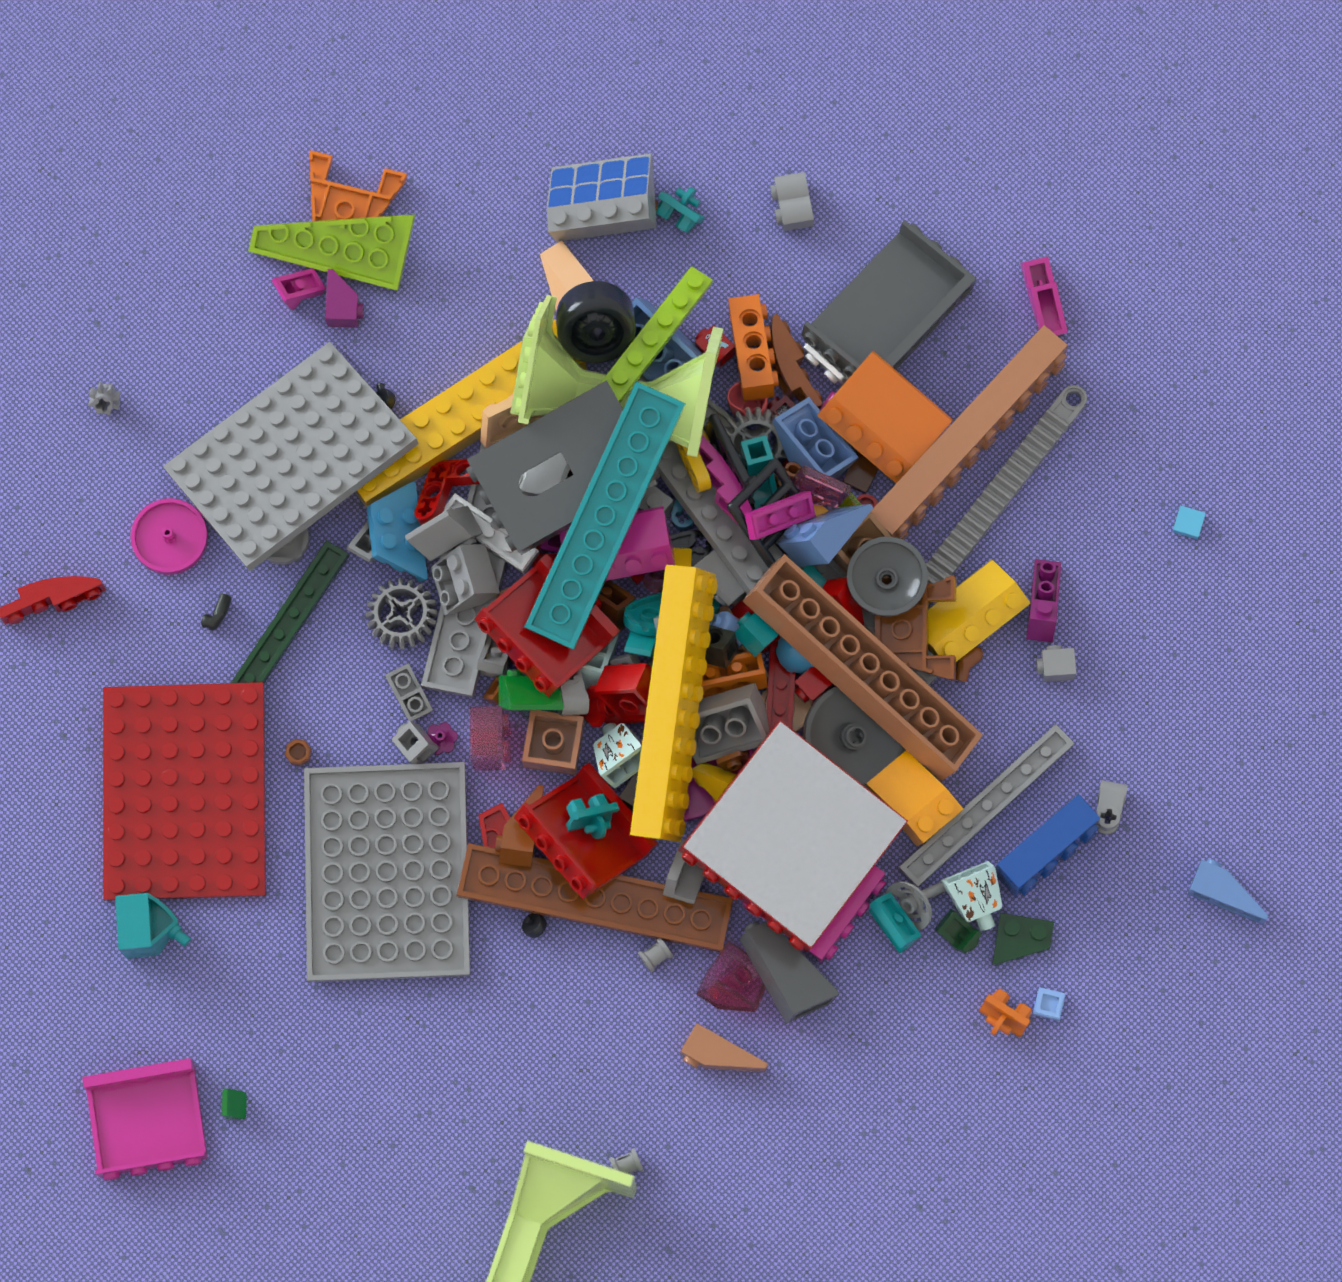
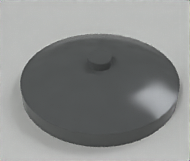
(849, 736)

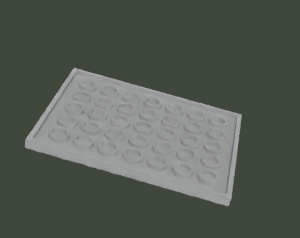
(290, 455)
(385, 872)

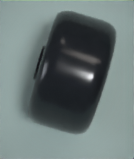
(595, 322)

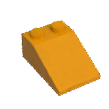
(915, 796)

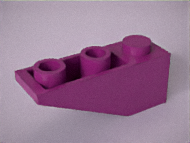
(1044, 601)

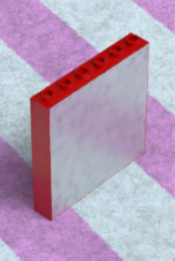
(792, 836)

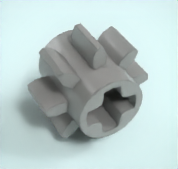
(104, 398)

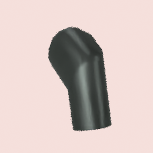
(220, 611)

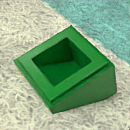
(234, 1104)

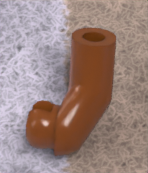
(967, 662)

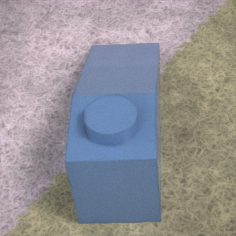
(1221, 889)

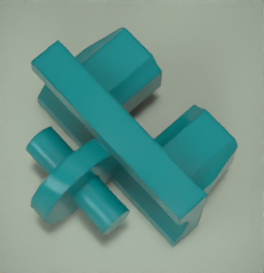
(689, 217)
(592, 819)

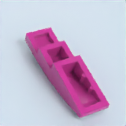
(721, 478)

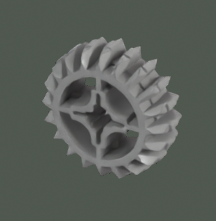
(740, 424)
(409, 607)

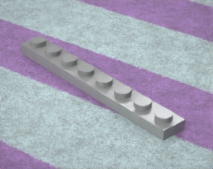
(986, 806)

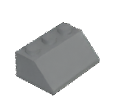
(730, 723)

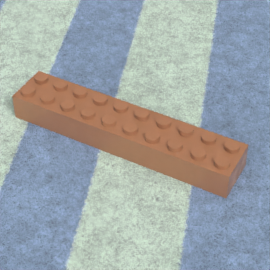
(971, 433)
(863, 668)

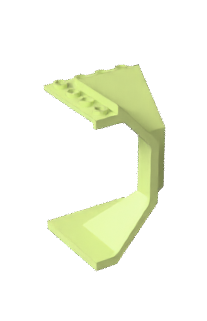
(552, 377)
(547, 1192)

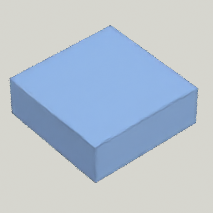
(1049, 1004)

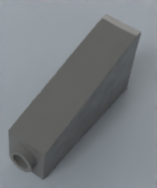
(786, 973)

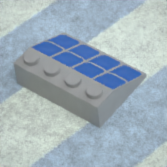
(601, 198)

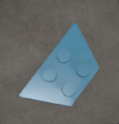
(388, 524)

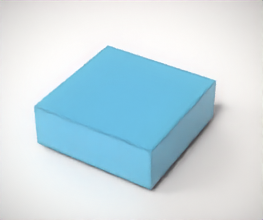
(1188, 522)

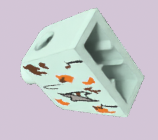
(617, 753)
(975, 894)

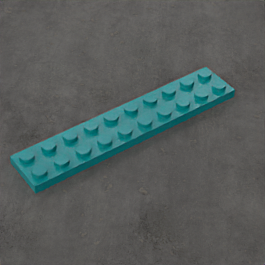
(605, 515)

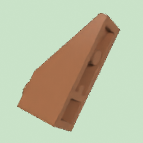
(714, 1052)

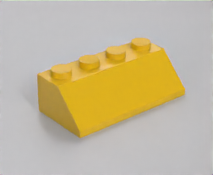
(981, 608)

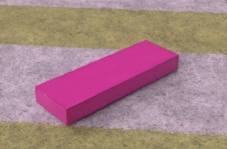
(780, 515)

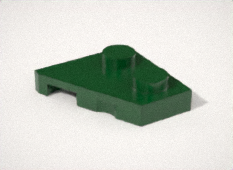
(1021, 937)

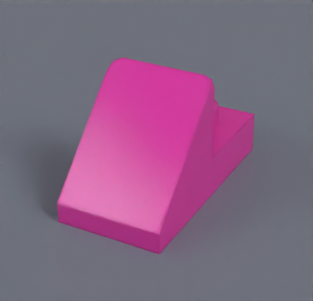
(299, 286)

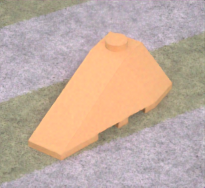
(562, 270)

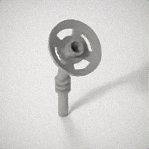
(915, 900)

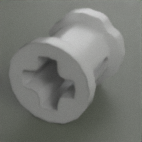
(655, 955)
(627, 1163)

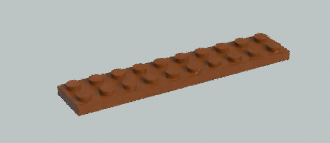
(620, 905)

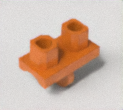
(1003, 1016)

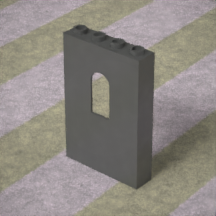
(577, 431)

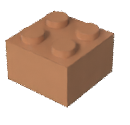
(553, 742)

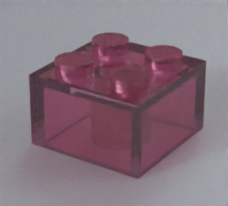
(488, 738)

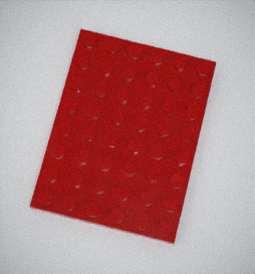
(184, 791)

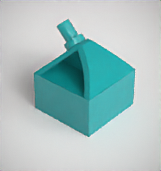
(145, 926)

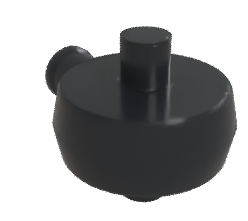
(386, 395)
(534, 925)

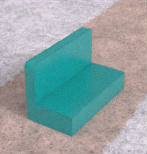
(894, 922)

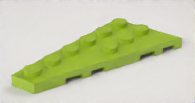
(354, 248)

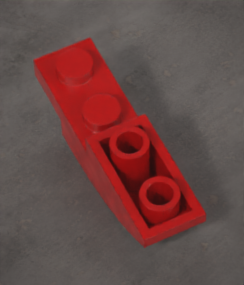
(59, 591)

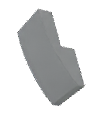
(408, 692)

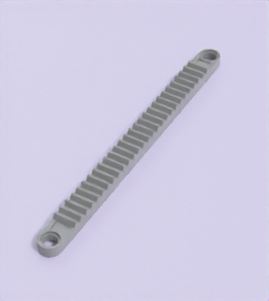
(1005, 486)

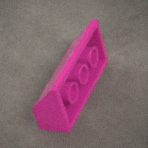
(645, 547)

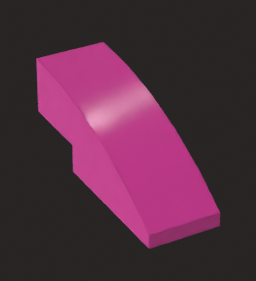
(1044, 295)

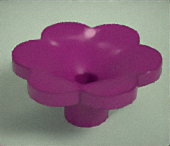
(448, 738)

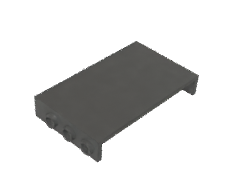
(891, 303)

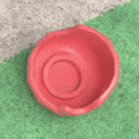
(736, 402)

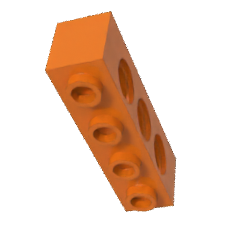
(753, 383)
(742, 671)

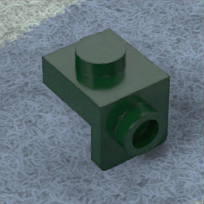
(958, 932)

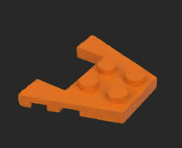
(341, 201)

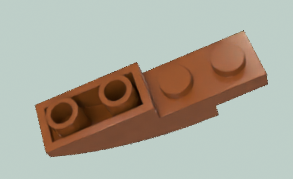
(788, 358)

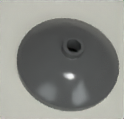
(887, 558)

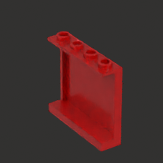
(537, 656)
(577, 855)

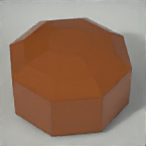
(298, 752)

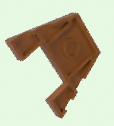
(908, 632)

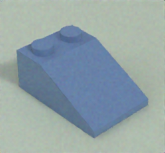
(813, 442)
(823, 536)

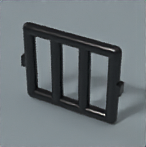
(727, 450)
(752, 485)

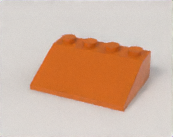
(884, 417)

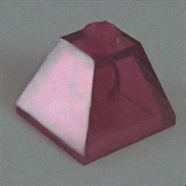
(732, 981)

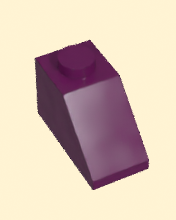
(342, 303)

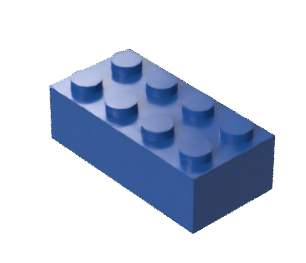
(1047, 845)

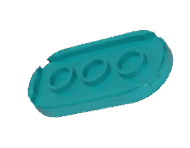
(640, 614)

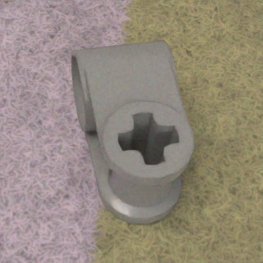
(574, 696)
(1110, 802)

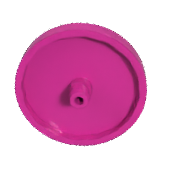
(169, 536)

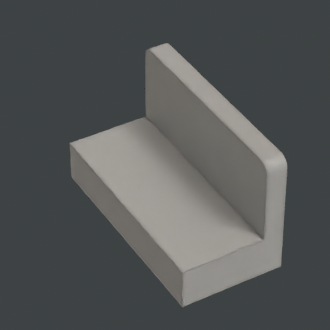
(683, 879)

